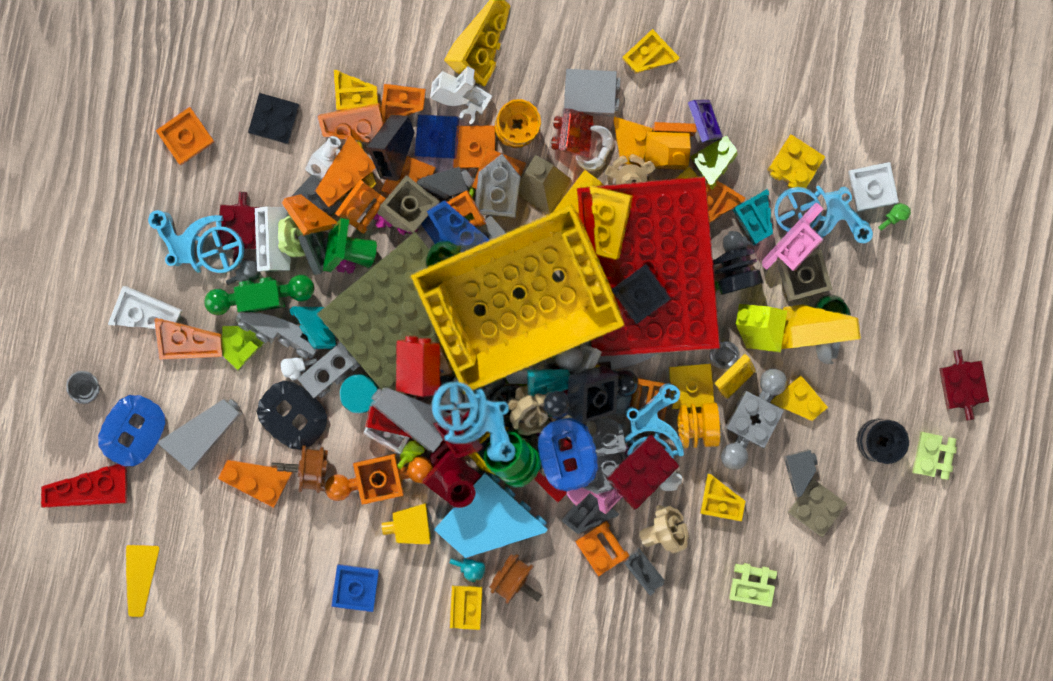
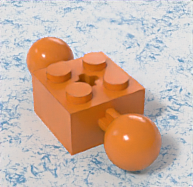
(339, 487)

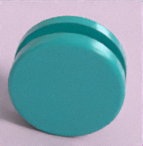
(357, 393)

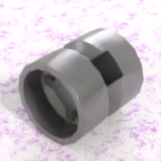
(725, 356)

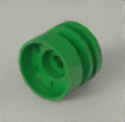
(521, 467)

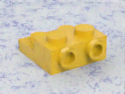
(795, 163)

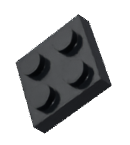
(274, 118)
(641, 293)

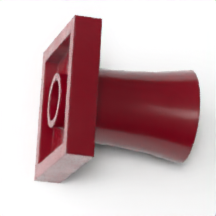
(458, 449)
(453, 480)

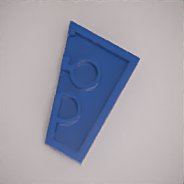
(455, 227)

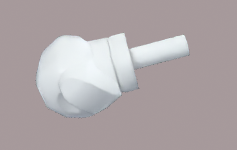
(293, 367)
(671, 482)

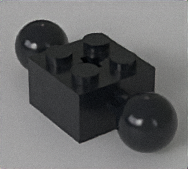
(591, 394)

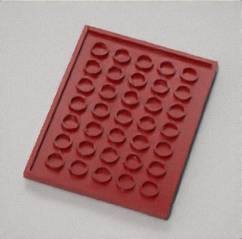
(673, 237)

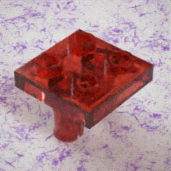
(575, 133)

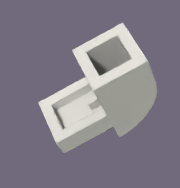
(453, 90)

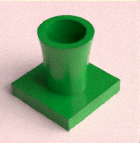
(342, 247)

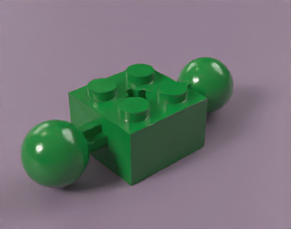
(261, 296)

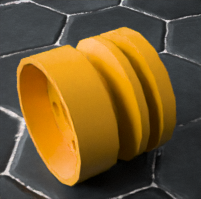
(517, 111)
(699, 425)

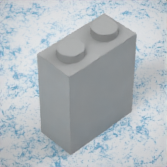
(592, 91)

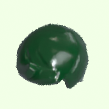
(441, 251)
(833, 304)

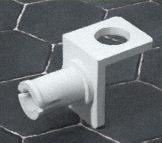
(324, 157)

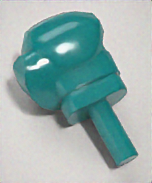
(472, 569)

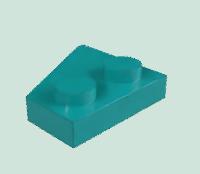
(755, 217)
(313, 327)
(546, 381)

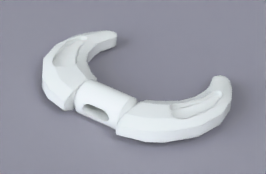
(607, 142)

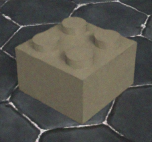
(807, 279)

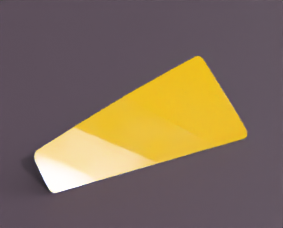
(139, 574)

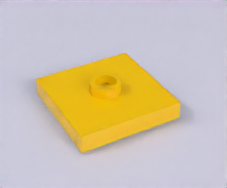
(735, 376)
(693, 384)

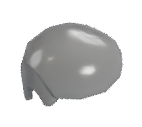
(827, 352)
(83, 387)

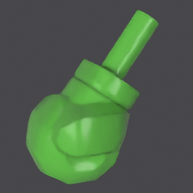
(897, 213)

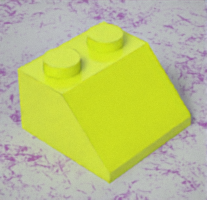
(761, 326)

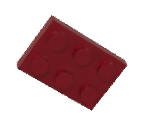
(642, 472)

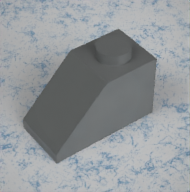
(444, 184)
(800, 470)

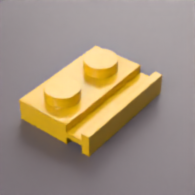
(466, 607)

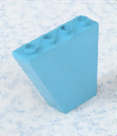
(490, 520)

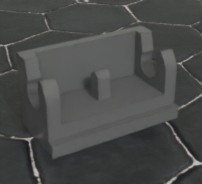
(644, 571)

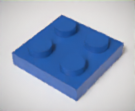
(355, 588)

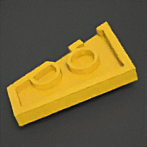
(610, 217)

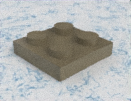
(817, 508)

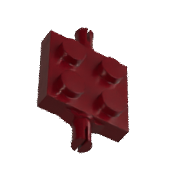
(241, 220)
(964, 384)

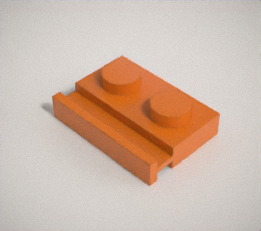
(675, 128)

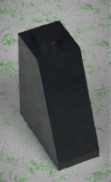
(391, 146)

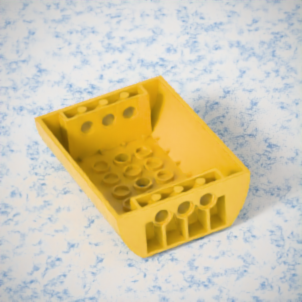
(515, 329)

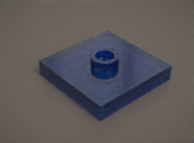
(437, 136)

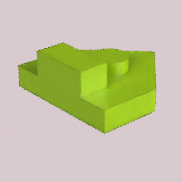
(239, 345)

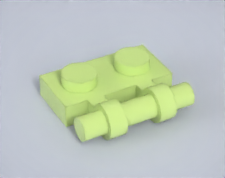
(928, 453)
(750, 591)

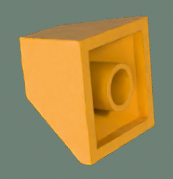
(668, 150)

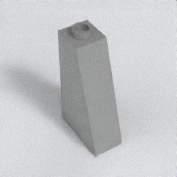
(409, 415)
(198, 436)

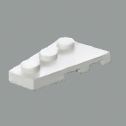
(140, 310)

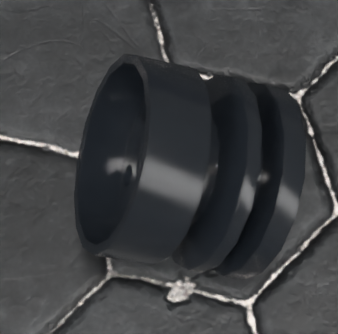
(737, 271)
(891, 448)

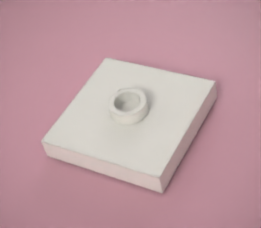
(873, 186)

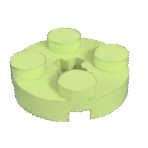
(286, 238)

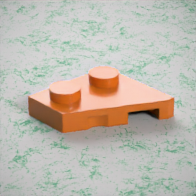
(401, 100)

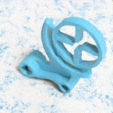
(837, 209)
(182, 246)
(487, 417)
(647, 420)

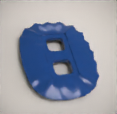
(144, 438)
(553, 458)

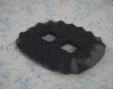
(281, 426)

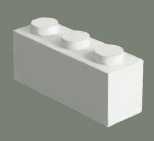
(268, 254)

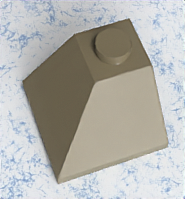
(542, 184)
(407, 205)

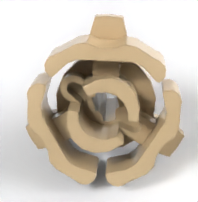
(629, 172)
(529, 410)
(665, 530)

